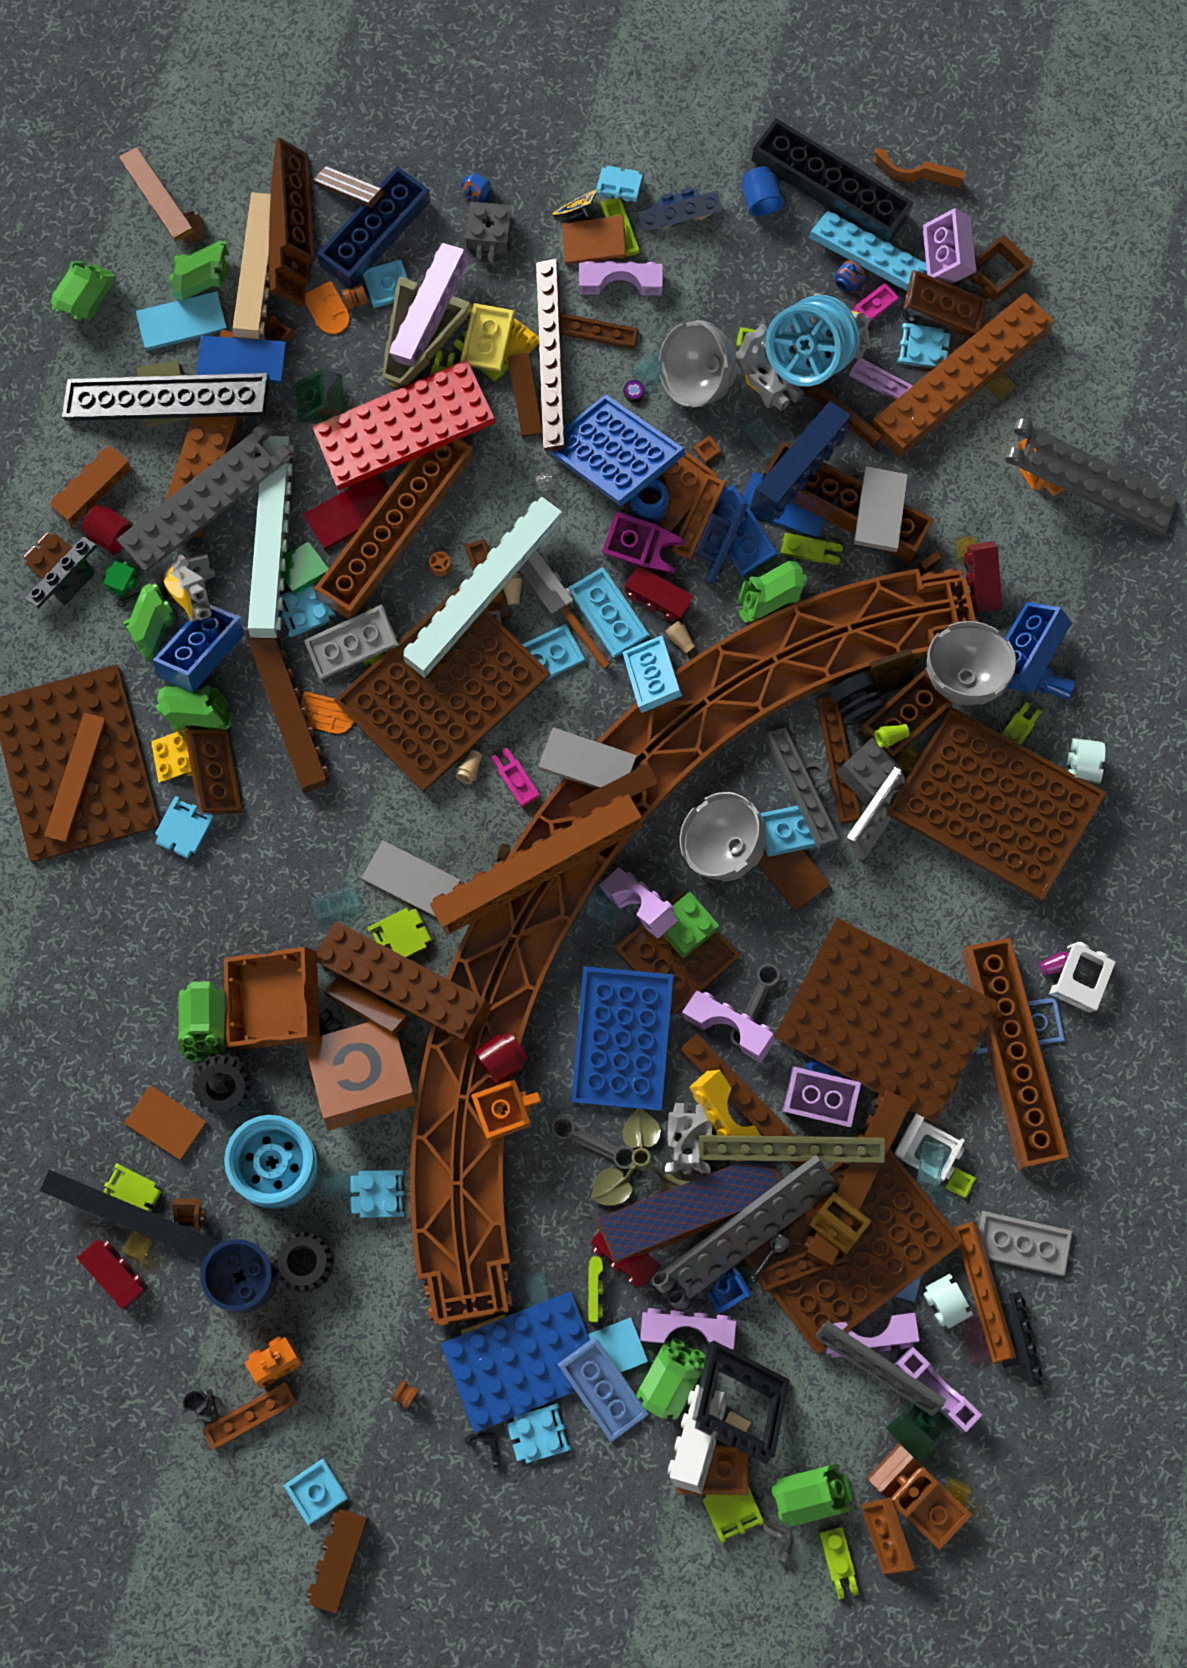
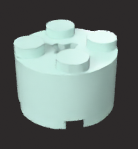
(1087, 760)
(948, 1302)

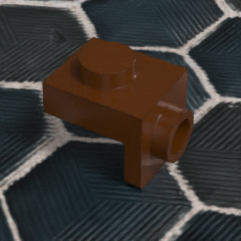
(196, 224)
(276, 331)
(189, 1211)

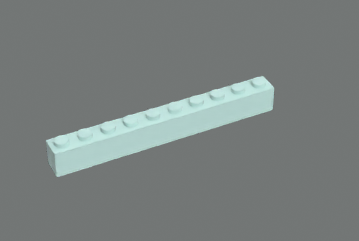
(270, 545)
(482, 587)

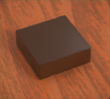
(929, 562)

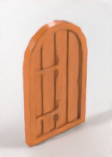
(327, 309)
(325, 714)

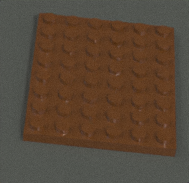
(439, 718)
(36, 743)
(996, 804)
(886, 1019)
(890, 1254)

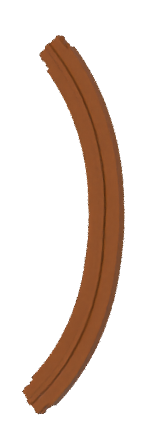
(511, 949)

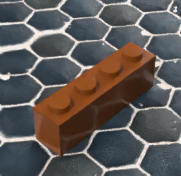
(90, 485)

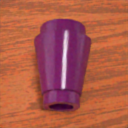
(1054, 964)

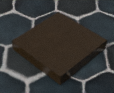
(892, 671)

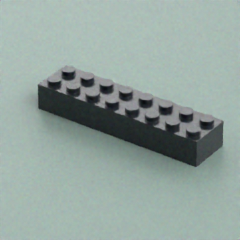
(832, 181)

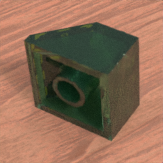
(319, 396)
(919, 1430)

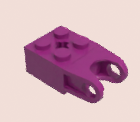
(647, 547)

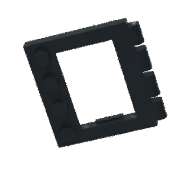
(752, 1375)

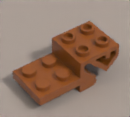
(919, 1496)

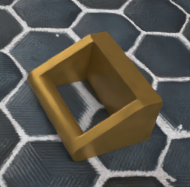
(835, 1229)

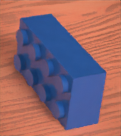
(1034, 642)
(198, 649)

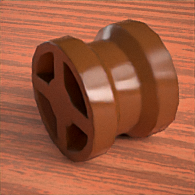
(442, 560)
(405, 1394)

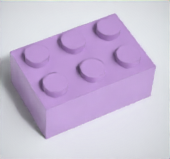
(949, 246)
(821, 1096)

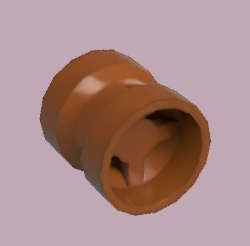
(349, 297)

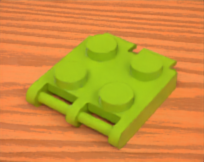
(401, 933)
(132, 1188)
(732, 1511)

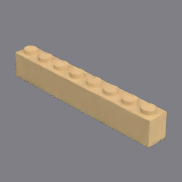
(254, 272)

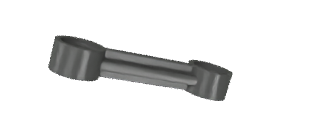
(758, 997)
(592, 1142)

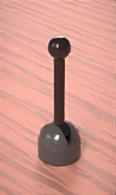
(156, 579)
(778, 1244)

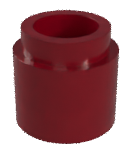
(104, 527)
(501, 1057)

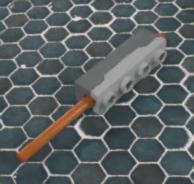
(554, 598)

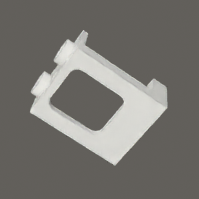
(1075, 992)
(912, 1137)

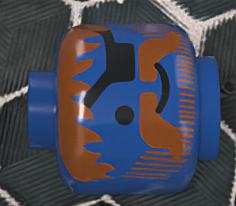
(477, 188)
(849, 276)

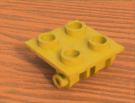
(521, 340)
(171, 756)

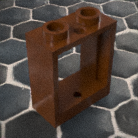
(1012, 255)

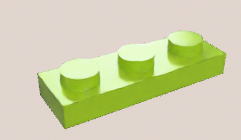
(615, 207)

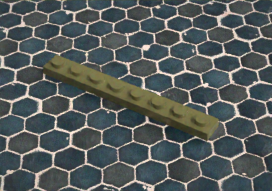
(791, 1148)

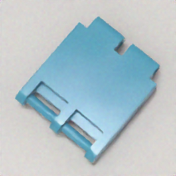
(619, 183)
(923, 346)
(305, 611)
(183, 828)
(377, 1194)
(538, 1434)

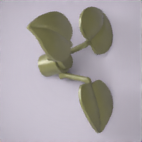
(639, 1131)

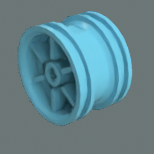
(830, 315)
(249, 1140)

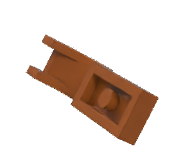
(926, 171)

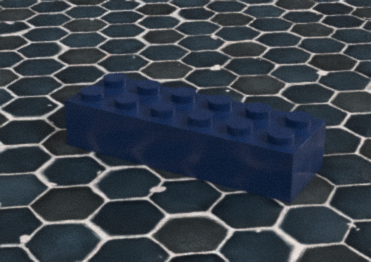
(374, 229)
(800, 463)

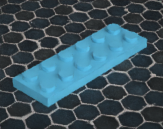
(866, 249)

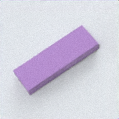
(879, 379)

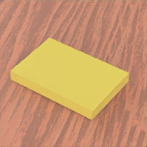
(488, 337)

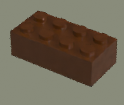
(916, 706)

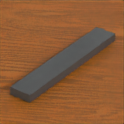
(801, 787)
(880, 1368)

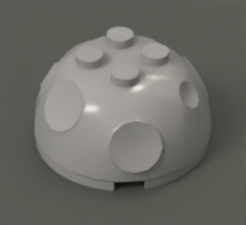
(697, 363)
(970, 663)
(723, 837)

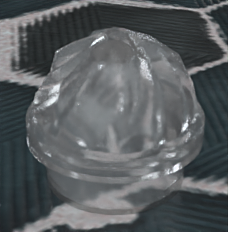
(545, 481)

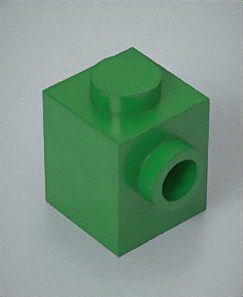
(120, 578)

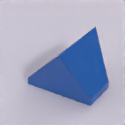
(728, 1290)

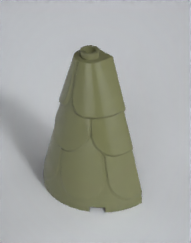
(456, 313)

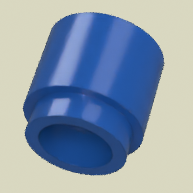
(762, 191)
(651, 512)

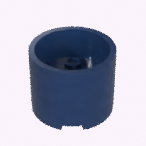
(220, 1272)

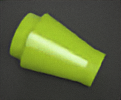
(890, 735)

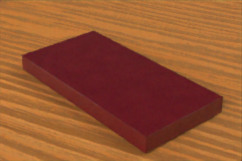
(345, 512)

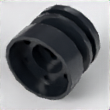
(858, 701)

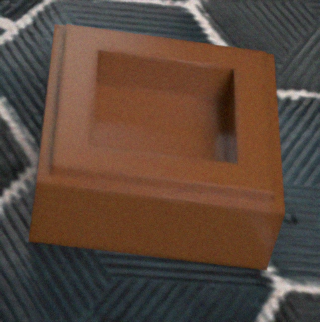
(707, 450)

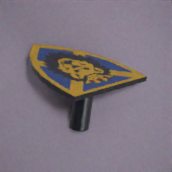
(578, 208)

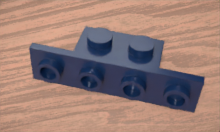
(679, 208)
(717, 539)

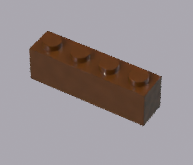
(338, 1560)

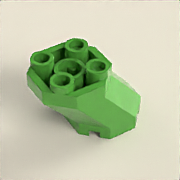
(199, 271)
(82, 290)
(771, 591)
(149, 621)
(199, 709)
(201, 1021)
(671, 1379)
(812, 1495)

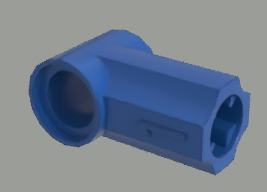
(1055, 684)

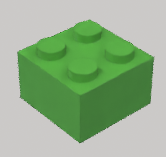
(693, 926)

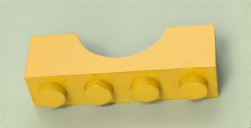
(712, 1094)

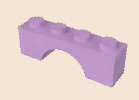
(596, 276)
(625, 890)
(705, 1012)
(657, 1326)
(900, 1331)
(956, 1407)

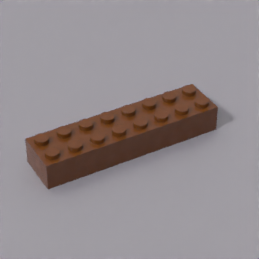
(837, 499)
(403, 982)

